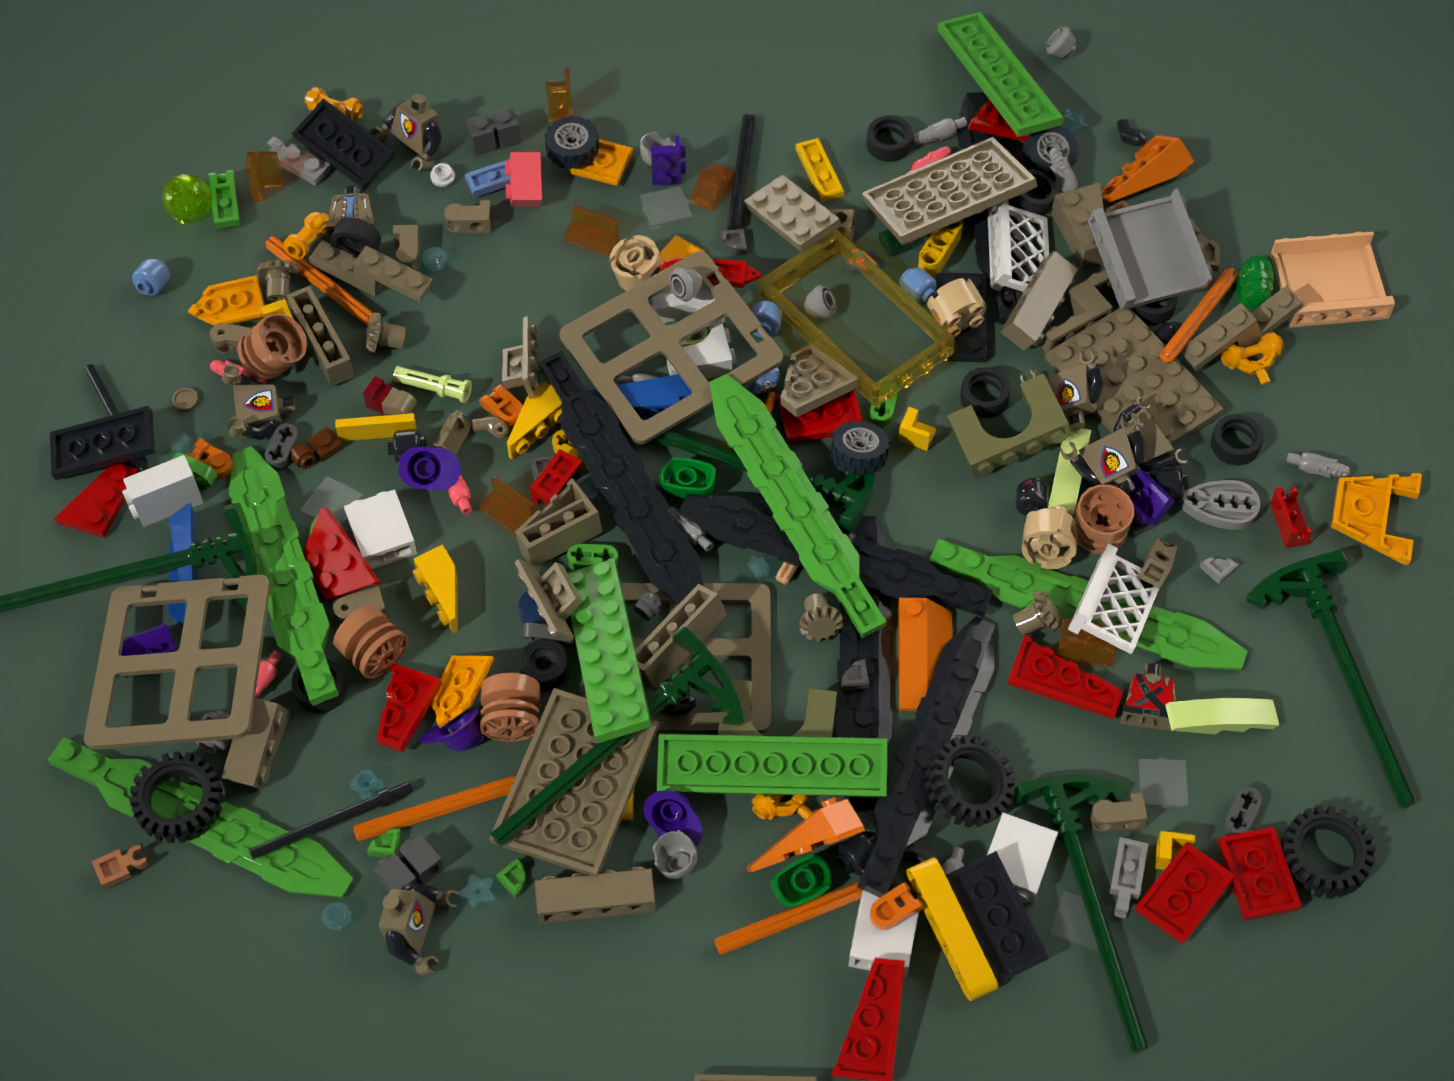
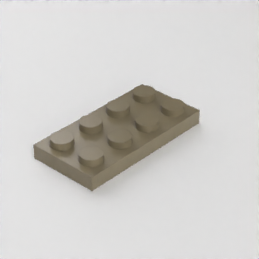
(792, 213)

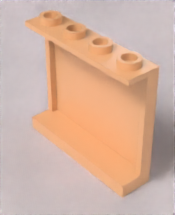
(1332, 278)

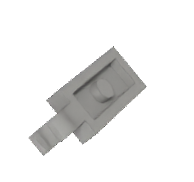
(300, 161)
(1127, 873)

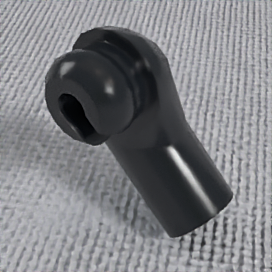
(1129, 135)
(1166, 332)
(685, 706)

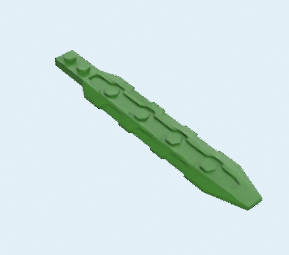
(793, 500)
(293, 604)
(1166, 633)
(296, 868)

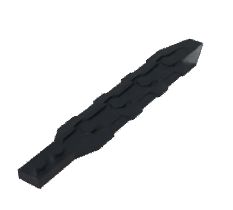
(1007, 297)
(620, 477)
(880, 568)
(866, 711)
(941, 715)

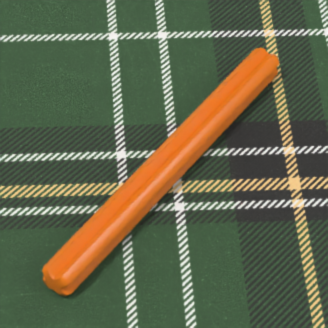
(322, 282)
(1198, 316)
(434, 808)
(788, 918)

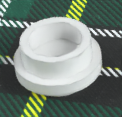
(442, 175)

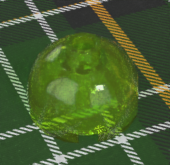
(186, 197)

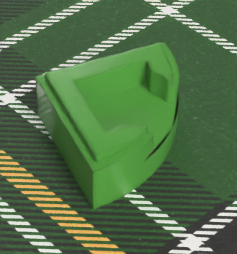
(385, 844)
(513, 877)

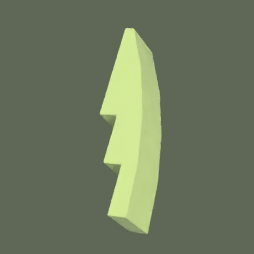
(1067, 479)
(1220, 714)

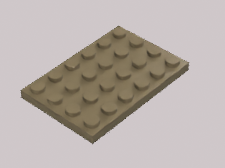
(948, 190)
(1132, 369)
(584, 820)

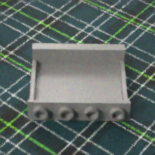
(1150, 251)

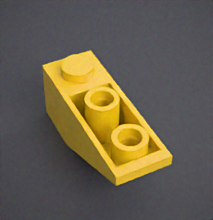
(534, 420)
(439, 576)

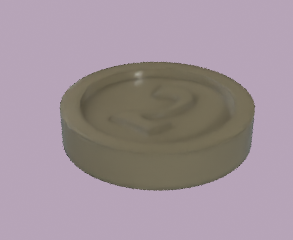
(185, 399)

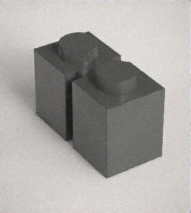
(482, 131)
(417, 856)

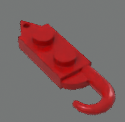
(734, 271)

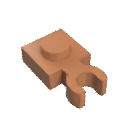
(115, 867)

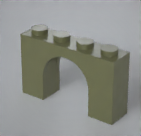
(987, 452)
(818, 717)

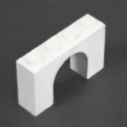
(713, 352)

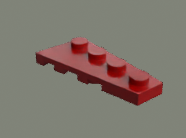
(1052, 677)
(872, 1036)

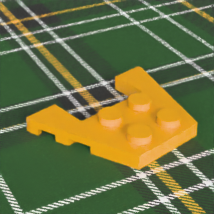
(1363, 509)

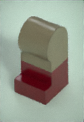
(387, 399)

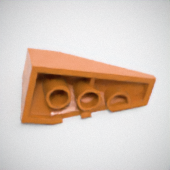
(1154, 163)
(922, 634)
(822, 827)

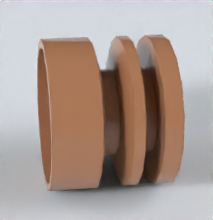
(272, 346)
(1103, 518)
(370, 641)
(509, 707)

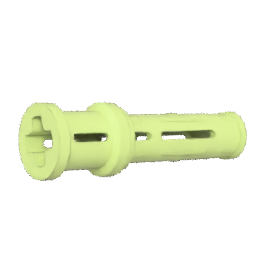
(443, 385)

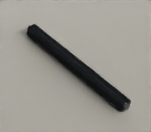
(741, 172)

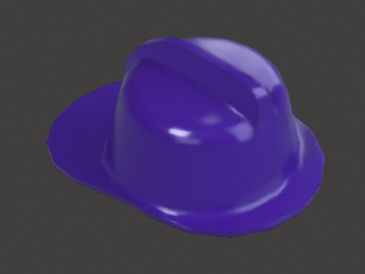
(429, 468)
(457, 735)
(672, 812)

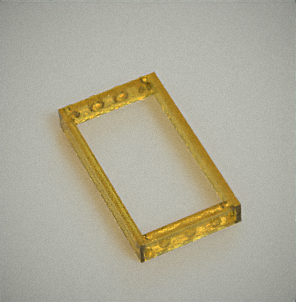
(817, 255)

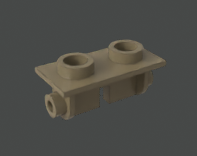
(453, 433)

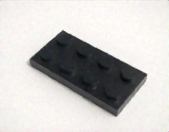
(343, 144)
(972, 341)
(102, 442)
(997, 917)

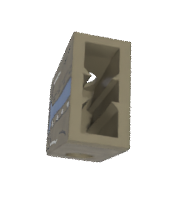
(349, 205)

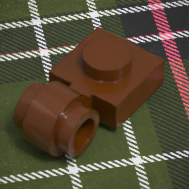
(321, 445)

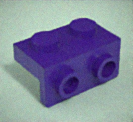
(667, 163)
(1148, 499)
(149, 642)

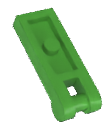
(224, 199)

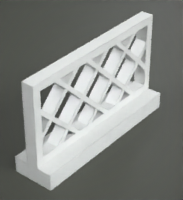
(1002, 245)
(1094, 595)

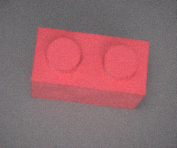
(525, 179)

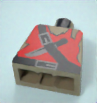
(1147, 699)

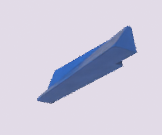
(653, 395)
(183, 532)

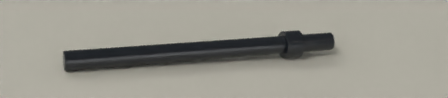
(139, 463)
(383, 798)

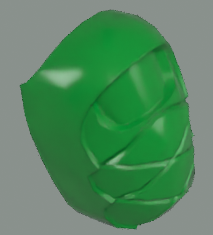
(1254, 282)
(687, 476)
(801, 881)

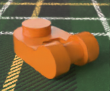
(507, 409)
(216, 458)
(887, 914)

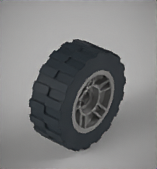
(572, 142)
(1040, 142)
(859, 447)

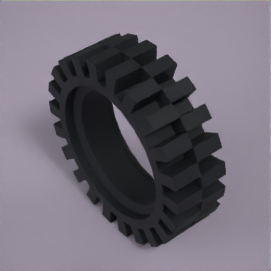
(942, 791)
(187, 825)
(1348, 829)

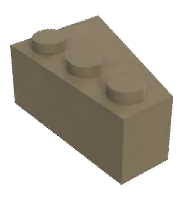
(1071, 214)
(561, 524)
(252, 755)

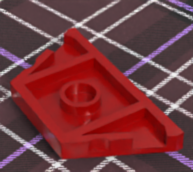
(992, 122)
(335, 560)

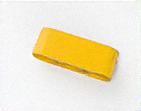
(939, 248)

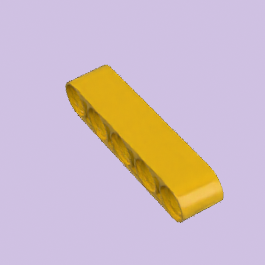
(952, 929)

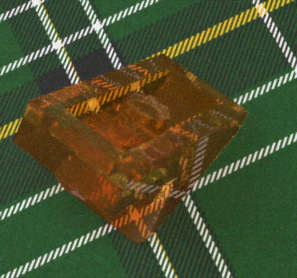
(711, 186)

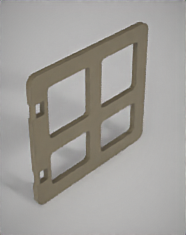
(667, 341)
(755, 648)
(184, 662)

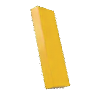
(819, 170)
(373, 427)

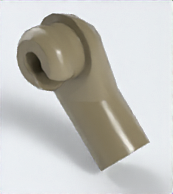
(491, 424)

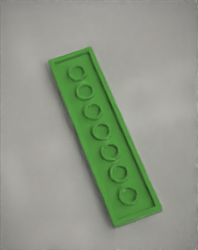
(1000, 74)
(608, 654)
(772, 765)

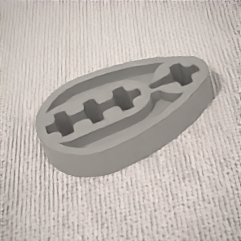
(1222, 517)

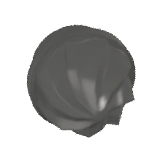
(647, 606)

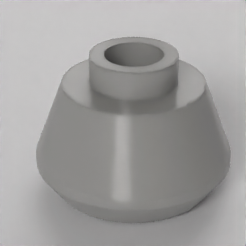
(1061, 43)
(685, 283)
(820, 302)

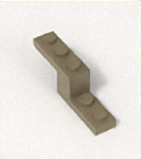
(370, 271)
(1086, 305)
(1241, 327)

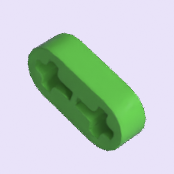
(887, 418)
(202, 473)
(591, 553)

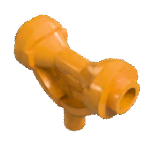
(351, 107)
(298, 244)
(1270, 347)
(770, 806)

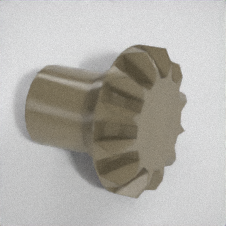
(278, 278)
(383, 334)
(1038, 615)
(820, 618)

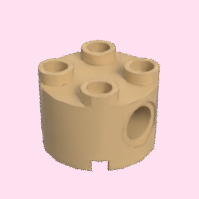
(635, 261)
(957, 306)
(1050, 537)

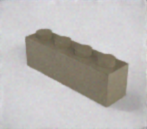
(1039, 301)
(320, 336)
(659, 654)
(595, 896)

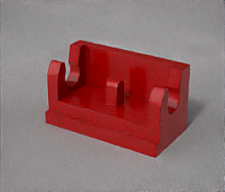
(554, 477)
(1290, 518)

